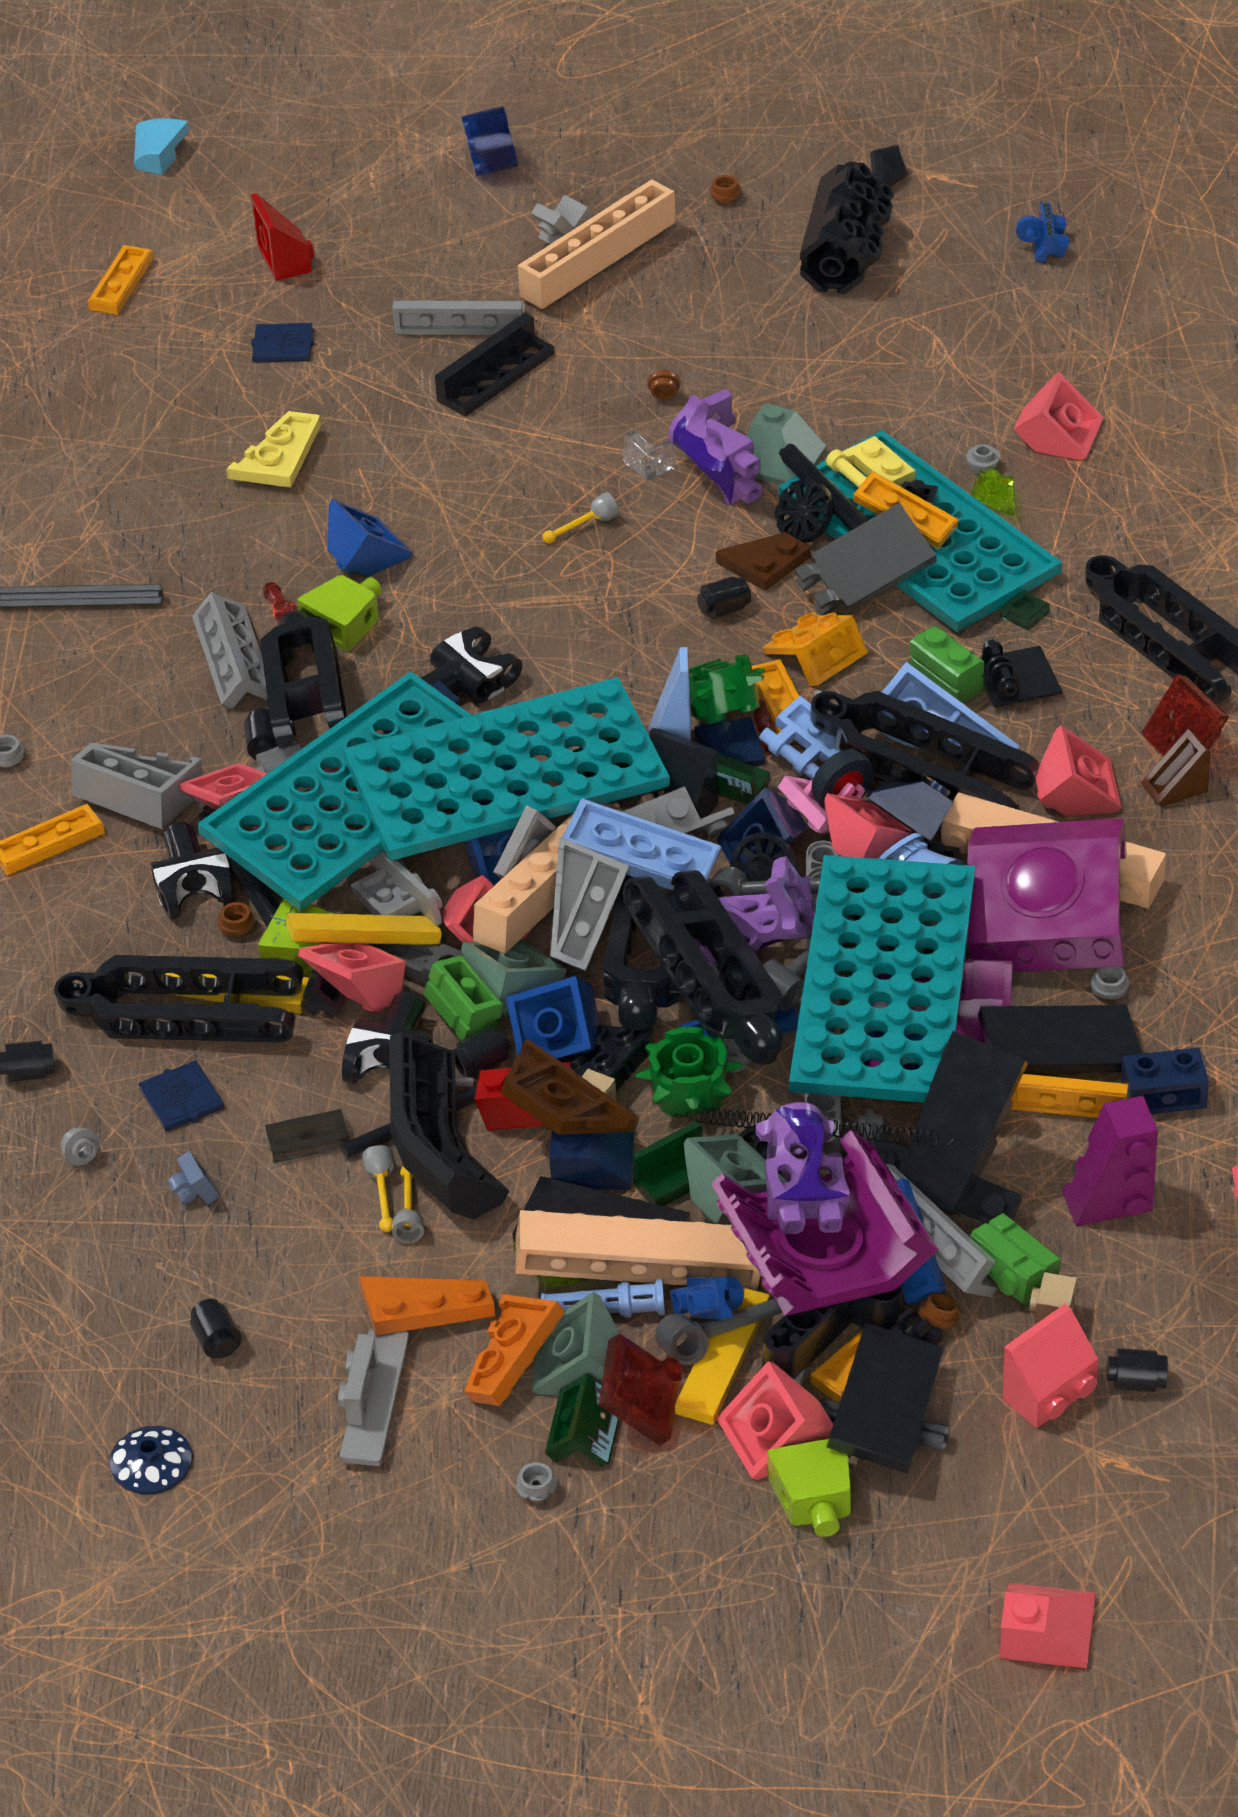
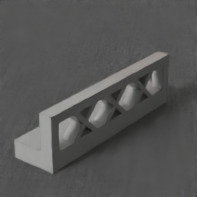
(454, 316)
(230, 649)
(957, 1253)

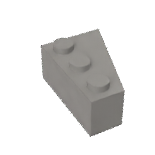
(133, 783)
(583, 901)

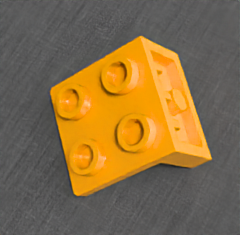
(821, 644)

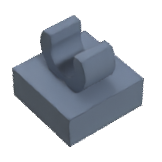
(192, 1181)

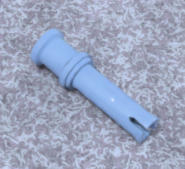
(624, 1293)

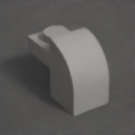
(565, 218)

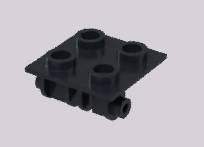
(1016, 674)
(615, 1053)

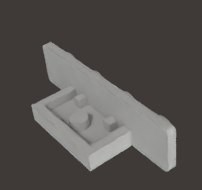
(678, 813)
(396, 891)
(371, 1395)

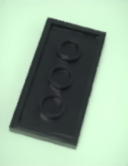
(1062, 1036)
(569, 1198)
(885, 1398)

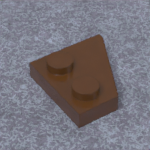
(765, 559)

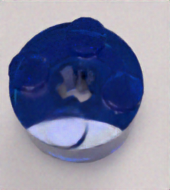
(489, 141)

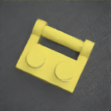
(869, 457)

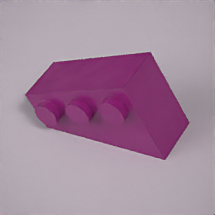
(1118, 1166)

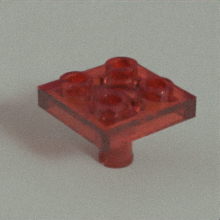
(1204, 719)
(646, 1384)

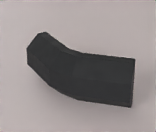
(427, 1131)

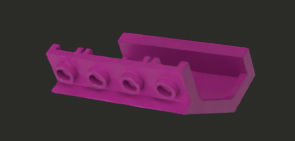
(1048, 894)
(871, 1255)

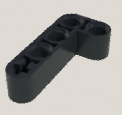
(803, 1336)

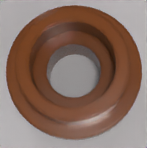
(725, 189)
(664, 384)
(236, 919)
(939, 1310)

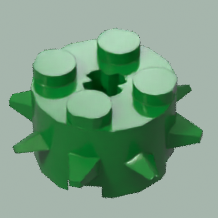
(723, 687)
(688, 1071)

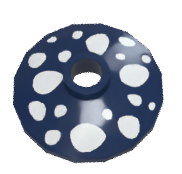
(153, 1471)

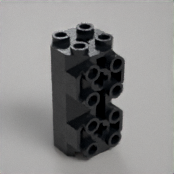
(845, 228)

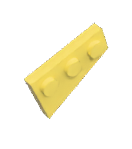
(280, 454)

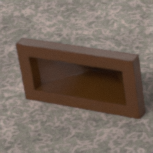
(1180, 772)

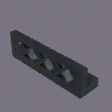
(484, 364)

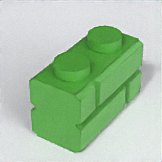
(947, 663)
(462, 997)
(1017, 1255)

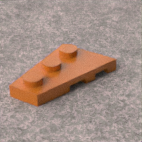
(419, 1303)
(512, 1348)

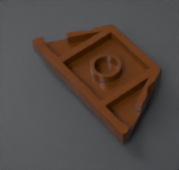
(562, 1096)

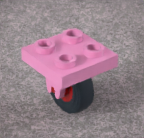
(842, 774)

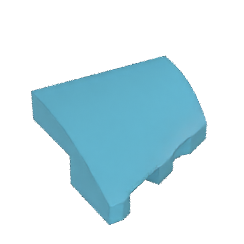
(157, 142)

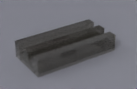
(309, 1140)

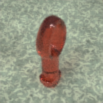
(280, 605)
(762, 721)

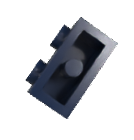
(1167, 1079)

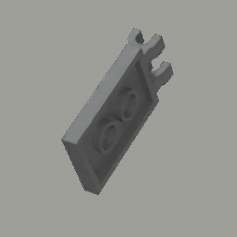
(866, 561)

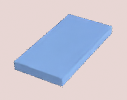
(640, 843)

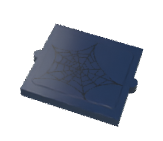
(282, 342)
(732, 739)
(181, 1095)

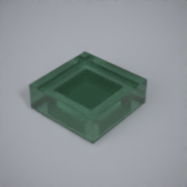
(1025, 610)

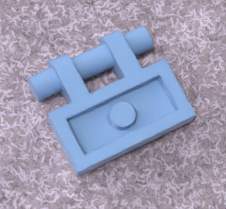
(797, 726)

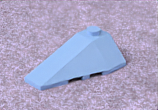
(920, 691)
(673, 707)

